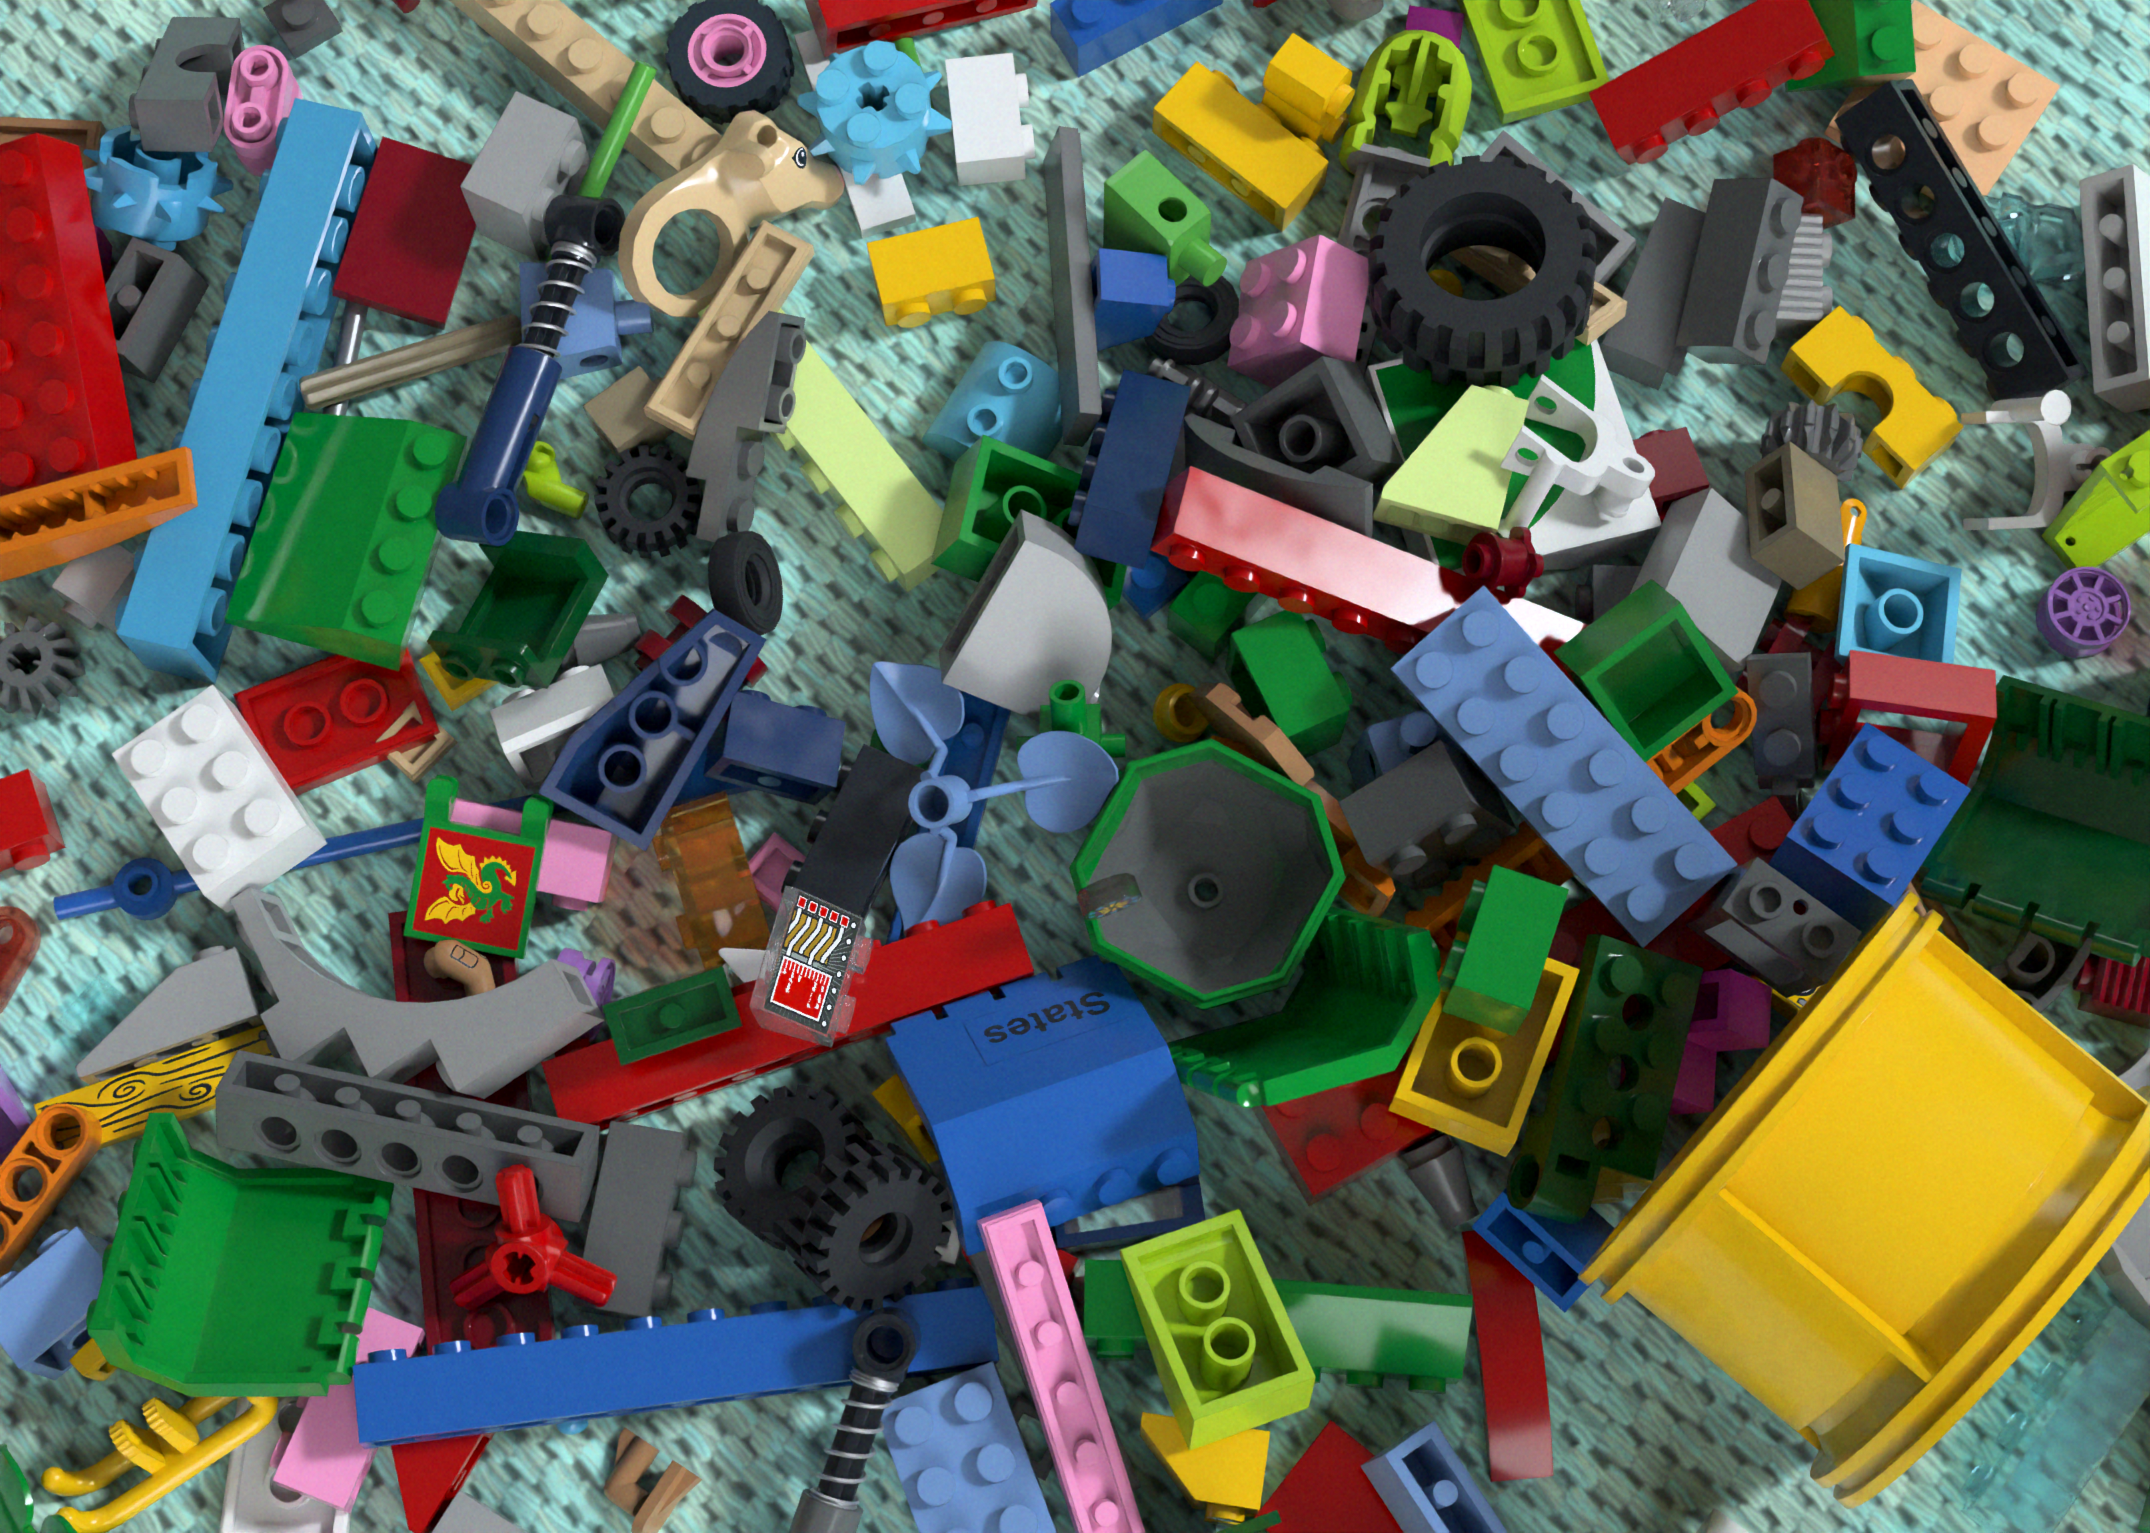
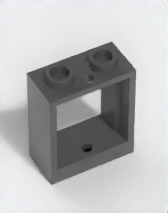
(1755, 925)

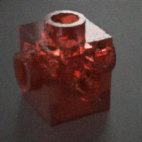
(1821, 176)

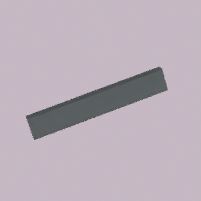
(1072, 287)

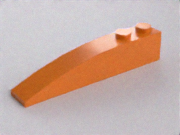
(92, 511)

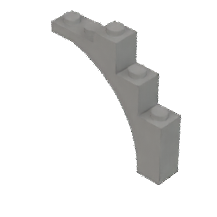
(473, 1039)

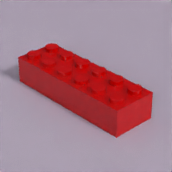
(58, 346)

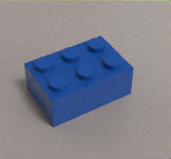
(1869, 828)

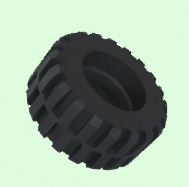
(1486, 207)

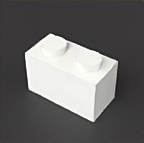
(986, 119)

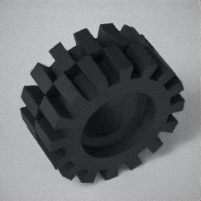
(642, 470)

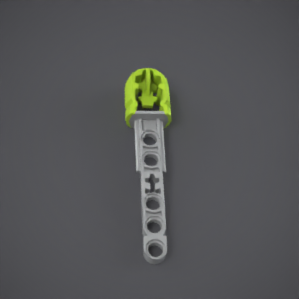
(1420, 67)

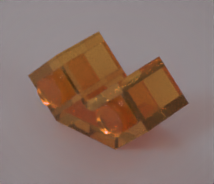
(712, 878)

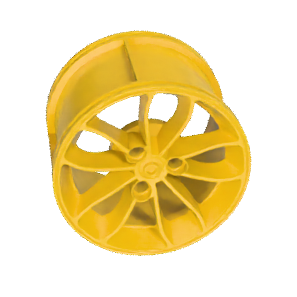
(1887, 1203)

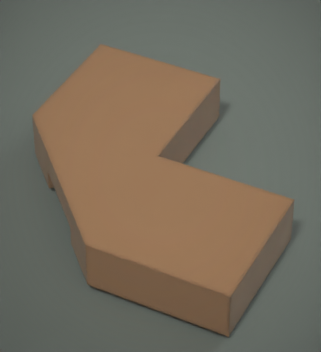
(1260, 735)

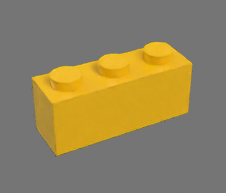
(1240, 145)

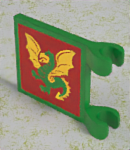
(476, 879)

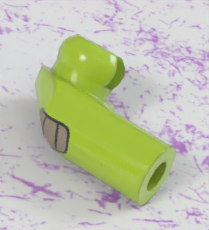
(545, 484)

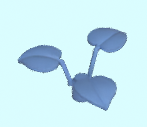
(1062, 774)

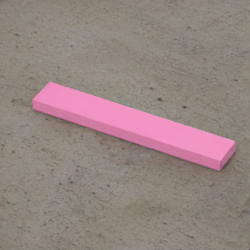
(1059, 1370)

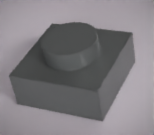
(302, 23)

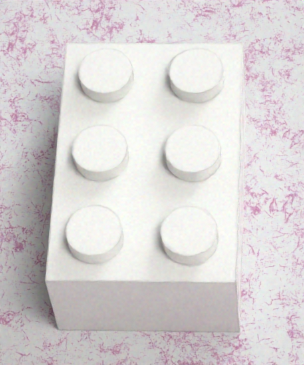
(219, 798)

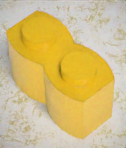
(1308, 91)

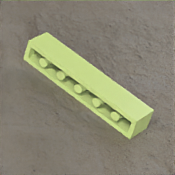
(861, 474)

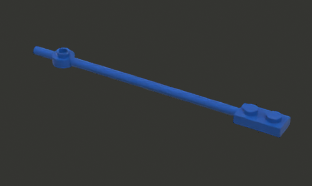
(169, 884)

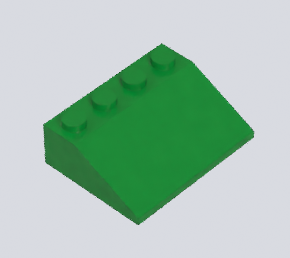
(347, 535)

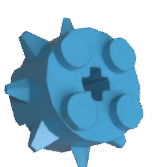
(152, 192)

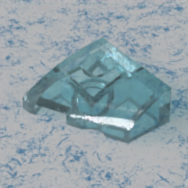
(2043, 237)

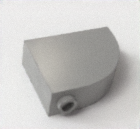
(1031, 622)

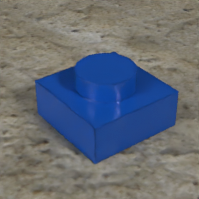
(1154, 586)

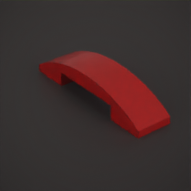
(1509, 1364)

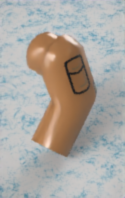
(461, 964)

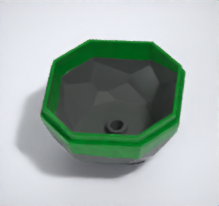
(1221, 823)

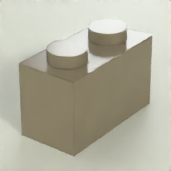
(1794, 516)

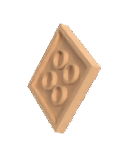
(1975, 93)

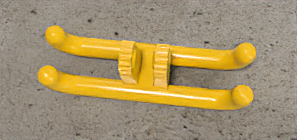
(166, 1450)

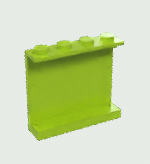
(2106, 510)

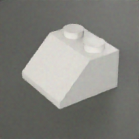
(538, 722)

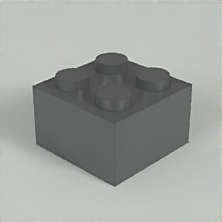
(1321, 421)
(1427, 817)

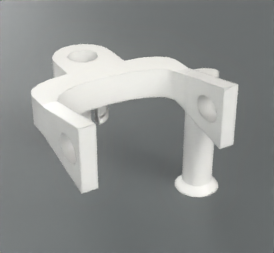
(2057, 465)
(1617, 469)

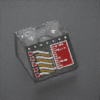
(810, 969)

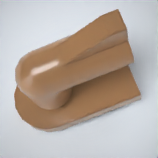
(622, 1486)

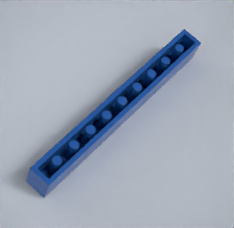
(655, 1365)

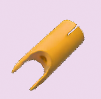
(1820, 600)

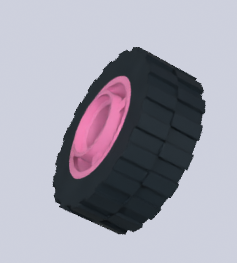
(722, 29)

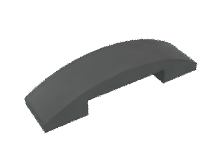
(1324, 493)

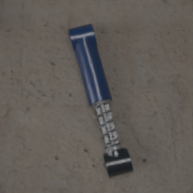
(483, 500)

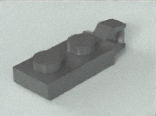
(1785, 726)

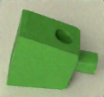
(1159, 215)

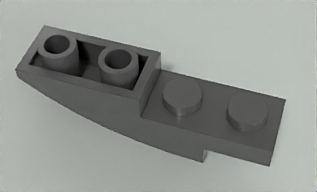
(747, 400)

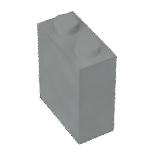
(1708, 567)

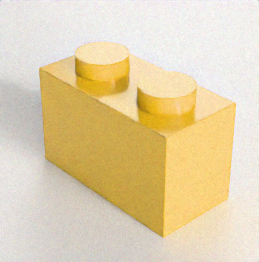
(932, 273)

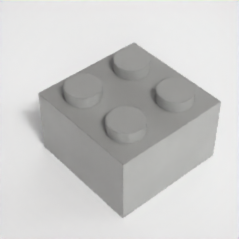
(521, 170)

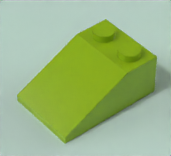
(1217, 1329)

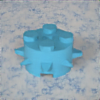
(874, 111)

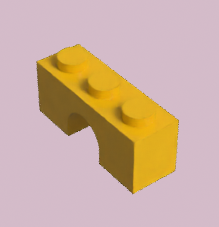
(1845, 357)

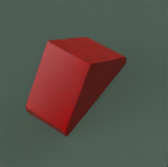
(433, 1474)

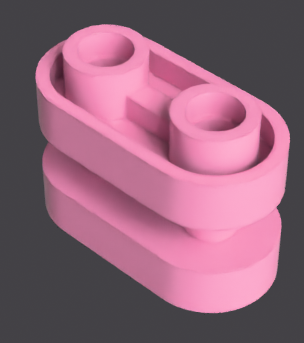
(257, 100)

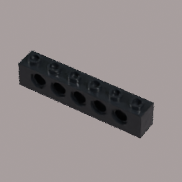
(1988, 256)

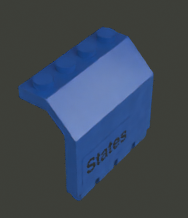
(1047, 1096)

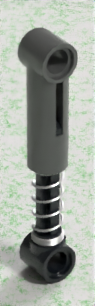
(874, 1380)

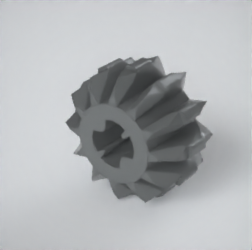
(1819, 432)
(55, 663)

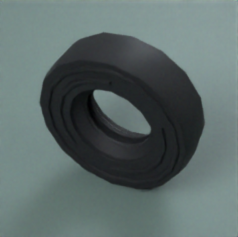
(1203, 344)
(747, 559)

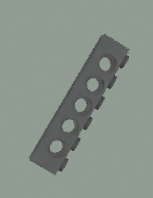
(402, 1133)

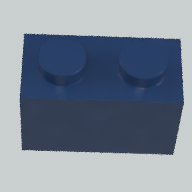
(776, 748)

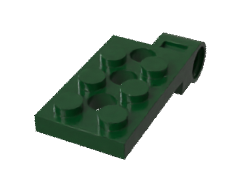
(1558, 1157)

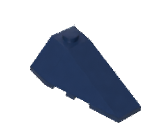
(646, 740)

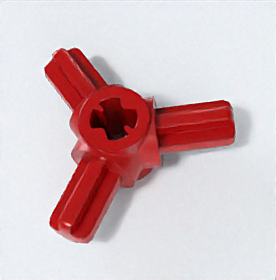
(528, 1252)

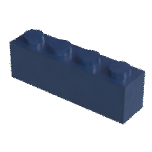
(1128, 468)

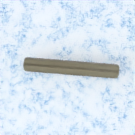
(410, 362)

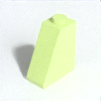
(1455, 475)

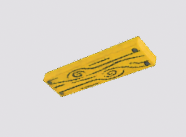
(175, 1085)

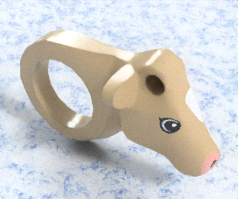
(743, 180)

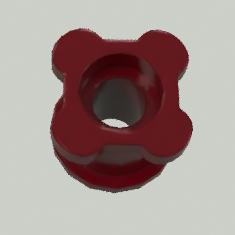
(1502, 562)

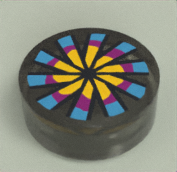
(1108, 896)

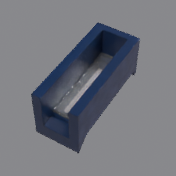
(1134, 1219)

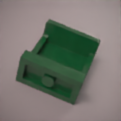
(524, 611)
(672, 1014)

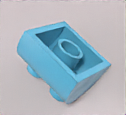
(1002, 397)

